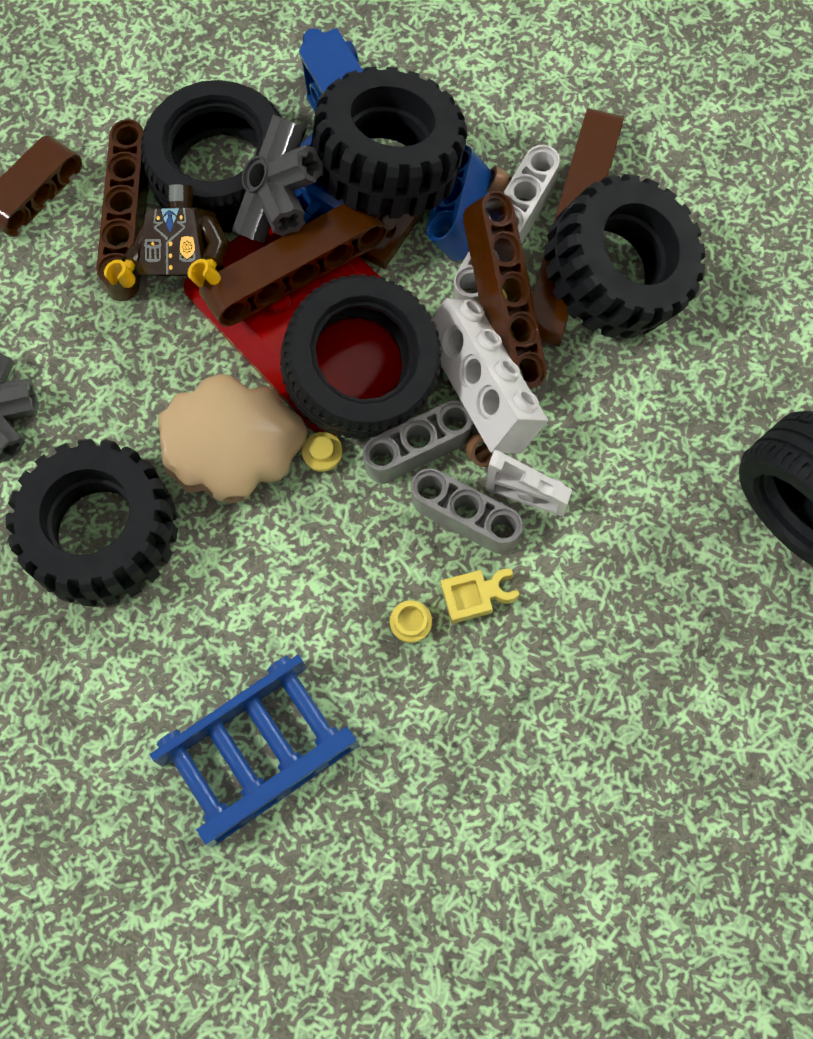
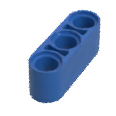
(445, 220)

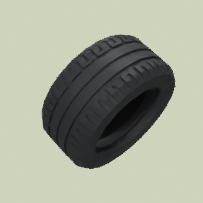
(196, 114)
(396, 313)
(779, 481)

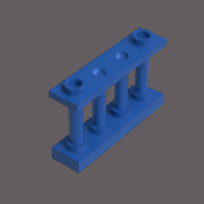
(257, 794)

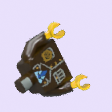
(174, 244)

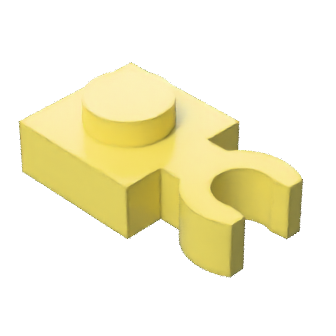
(471, 596)

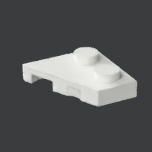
(525, 485)

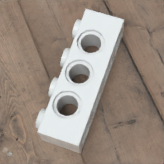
(486, 378)

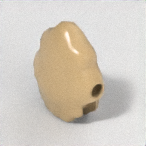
(228, 438)

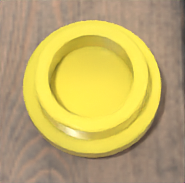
(322, 451)
(411, 621)

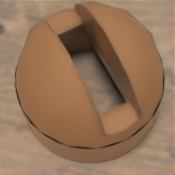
(499, 179)
(479, 455)

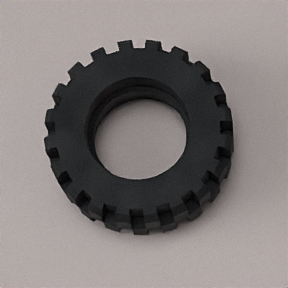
(396, 109)
(657, 231)
(63, 481)

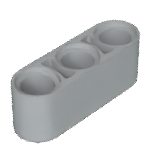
(427, 425)
(457, 494)

